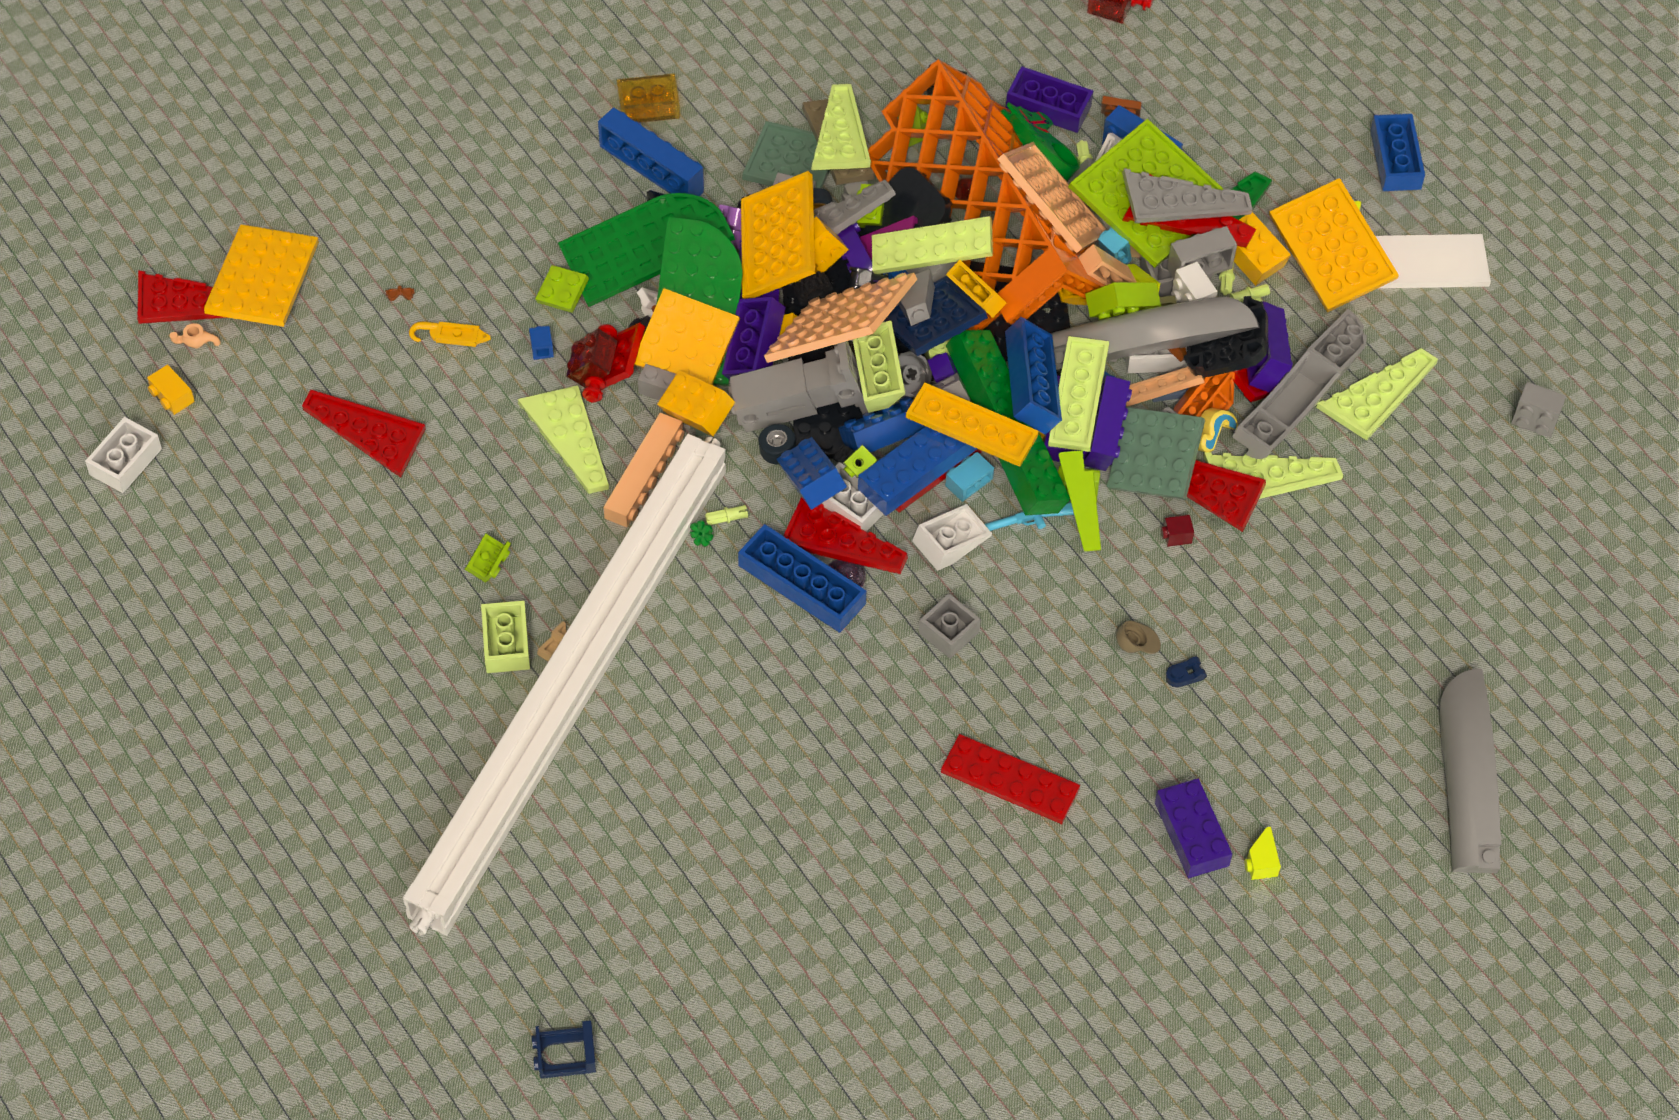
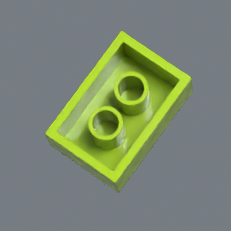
(1122, 298)

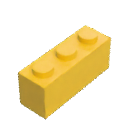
(976, 288)

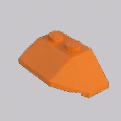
(1214, 393)

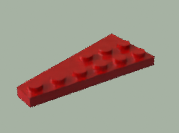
(1240, 231)
(171, 299)
(377, 433)
(1225, 492)
(839, 538)

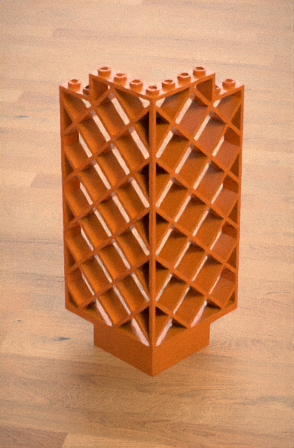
(982, 121)

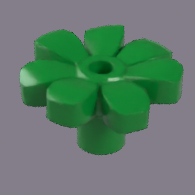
(701, 533)

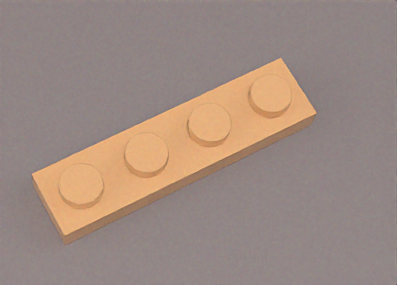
(1163, 385)

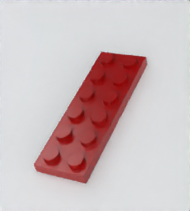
(1010, 779)

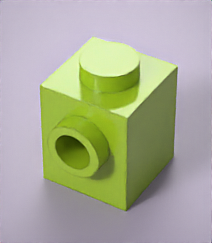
(864, 456)

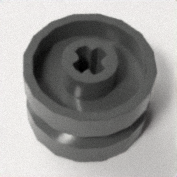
(914, 372)

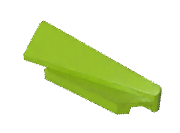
(1082, 497)

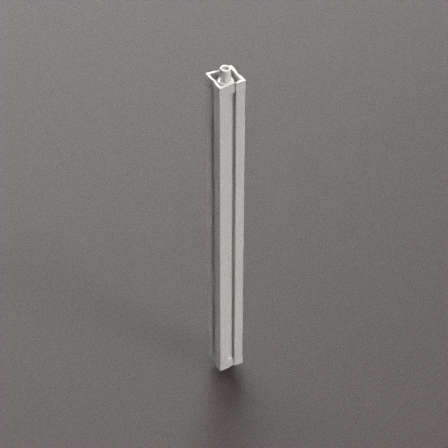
(563, 688)

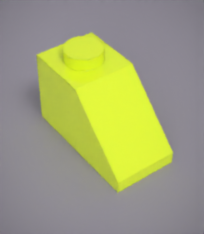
(1263, 857)

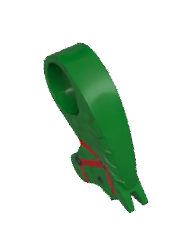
(1033, 128)

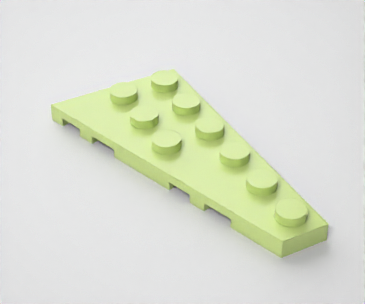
(841, 135)
(1376, 397)
(567, 429)
(1281, 474)

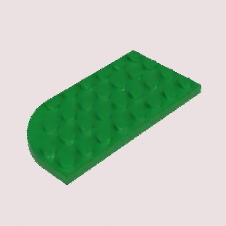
(631, 245)
(701, 266)

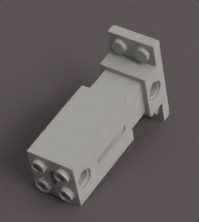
(796, 389)

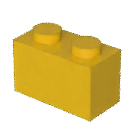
(170, 389)

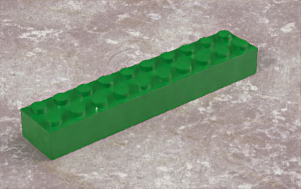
(988, 385)

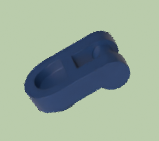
(1178, 676)

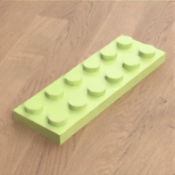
(932, 245)
(1079, 393)

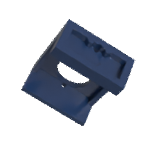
(544, 1039)

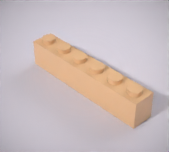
(643, 470)

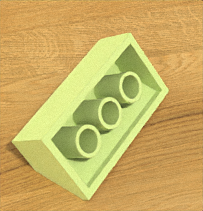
(879, 368)

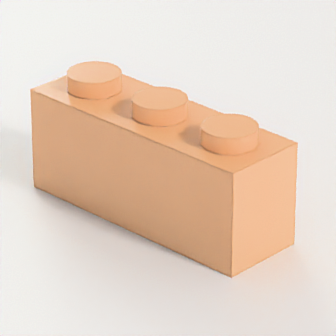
(1105, 267)

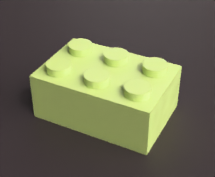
(505, 636)

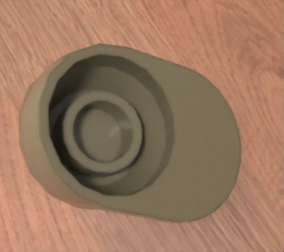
(1137, 637)

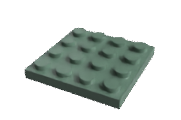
(782, 151)
(1156, 453)

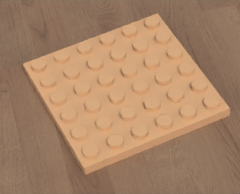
(1052, 196)
(841, 317)

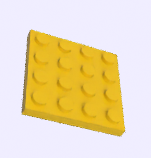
(686, 337)

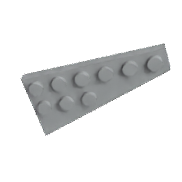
(1177, 199)
(853, 208)

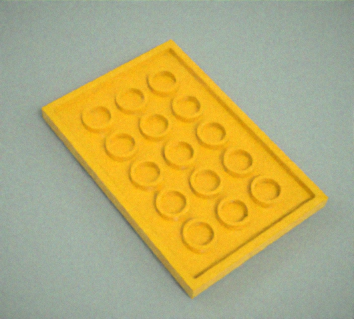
(777, 236)
(1333, 245)
(261, 275)

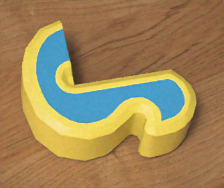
(1214, 421)

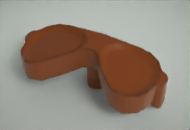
(393, 294)

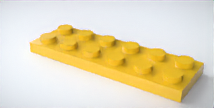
(972, 424)

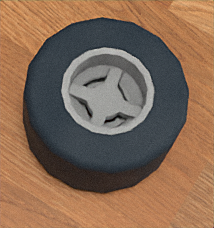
(774, 441)

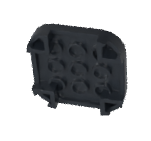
(916, 198)
(1232, 351)

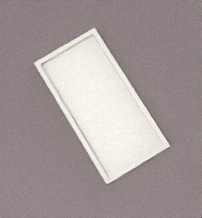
(1437, 260)

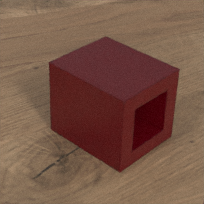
(1178, 530)

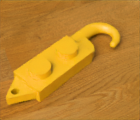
(451, 333)

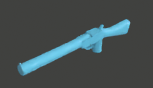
(1021, 518)

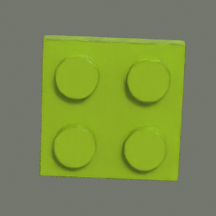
(562, 288)

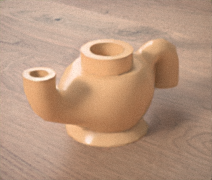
(194, 336)

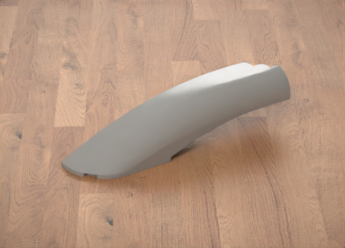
(1162, 327)
(1302, 386)
(1470, 774)

